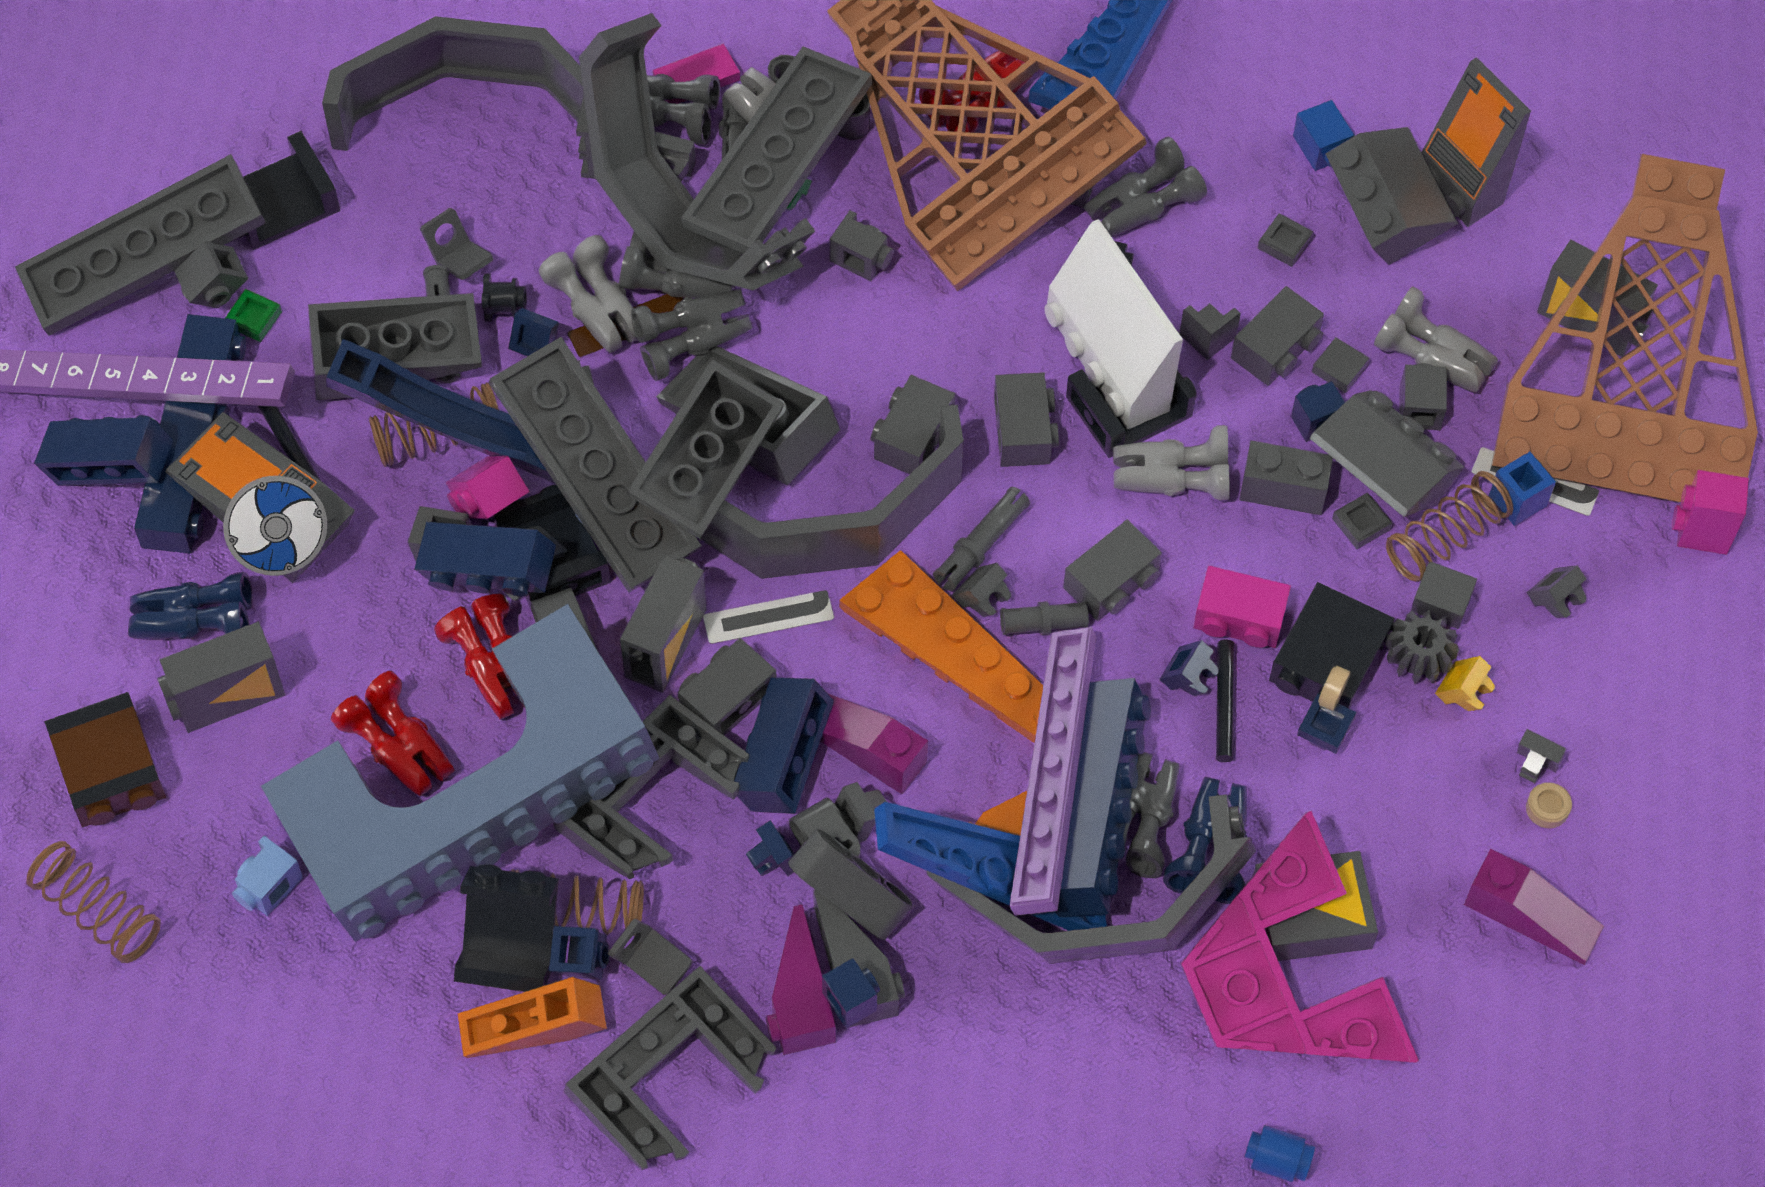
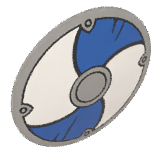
(275, 525)

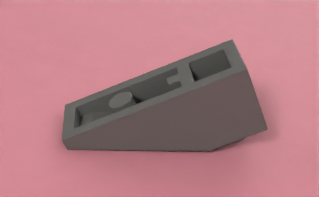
(846, 941)

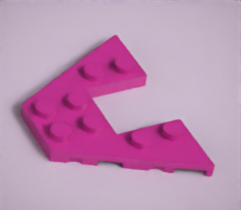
(1243, 983)

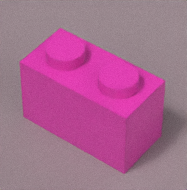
(486, 487)
(1711, 512)
(1241, 607)

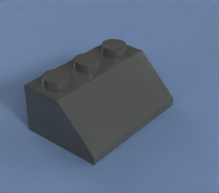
(1391, 191)
(1388, 452)

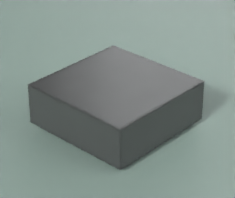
(1285, 240)
(1340, 364)
(1362, 520)

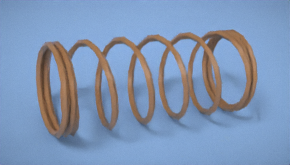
(385, 449)
(1477, 494)
(64, 864)
(635, 904)

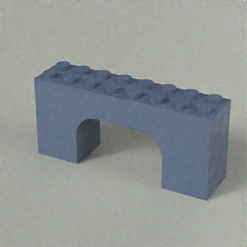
(390, 859)

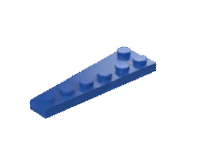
(1105, 50)
(961, 853)

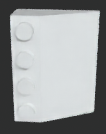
(1115, 328)

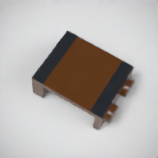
(105, 760)

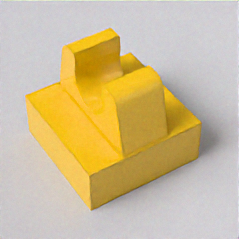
(1463, 682)

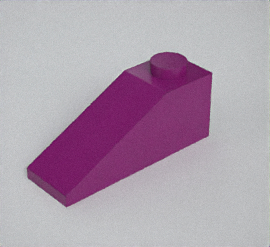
(875, 743)
(1532, 907)
(799, 1008)

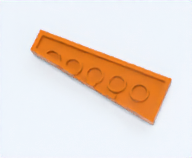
(932, 627)

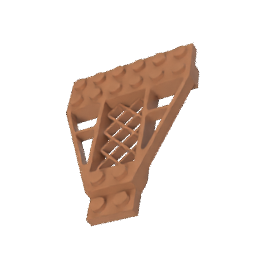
(1023, 180)
(1624, 444)

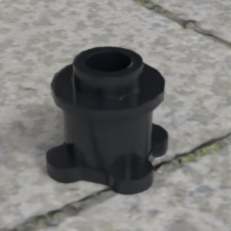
(502, 297)

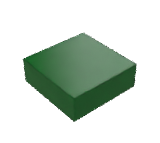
(254, 314)

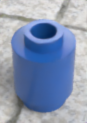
(1280, 1154)

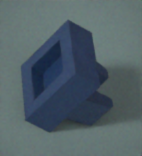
(531, 332)
(1186, 667)
(1326, 727)
(771, 851)

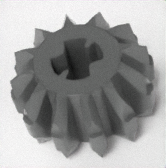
(1417, 659)

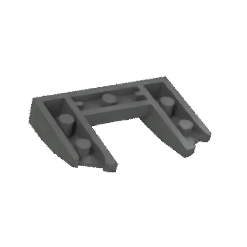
(677, 737)
(606, 1083)

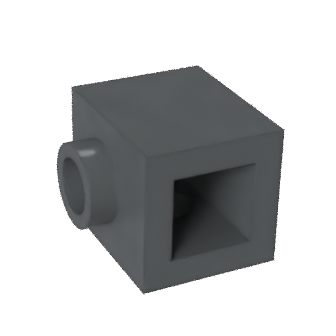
(211, 275)

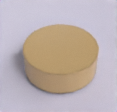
(1334, 688)
(1548, 805)

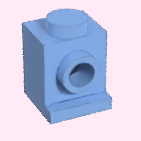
(266, 878)

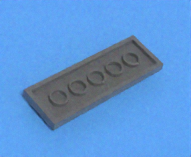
(777, 150)
(138, 244)
(589, 460)

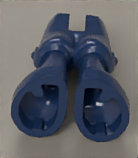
(175, 611)
(1199, 833)

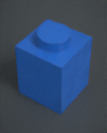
(1320, 131)
(1528, 487)

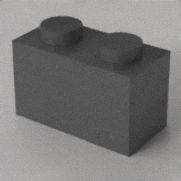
(1278, 336)
(1023, 419)
(911, 425)
(1286, 477)
(1113, 570)
(727, 686)

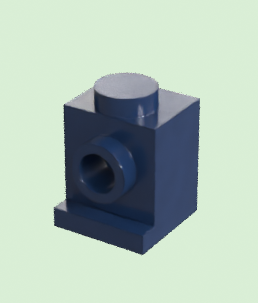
(586, 952)

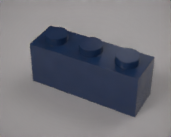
(104, 451)
(485, 558)
(783, 744)

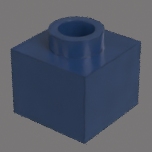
(1314, 407)
(850, 992)

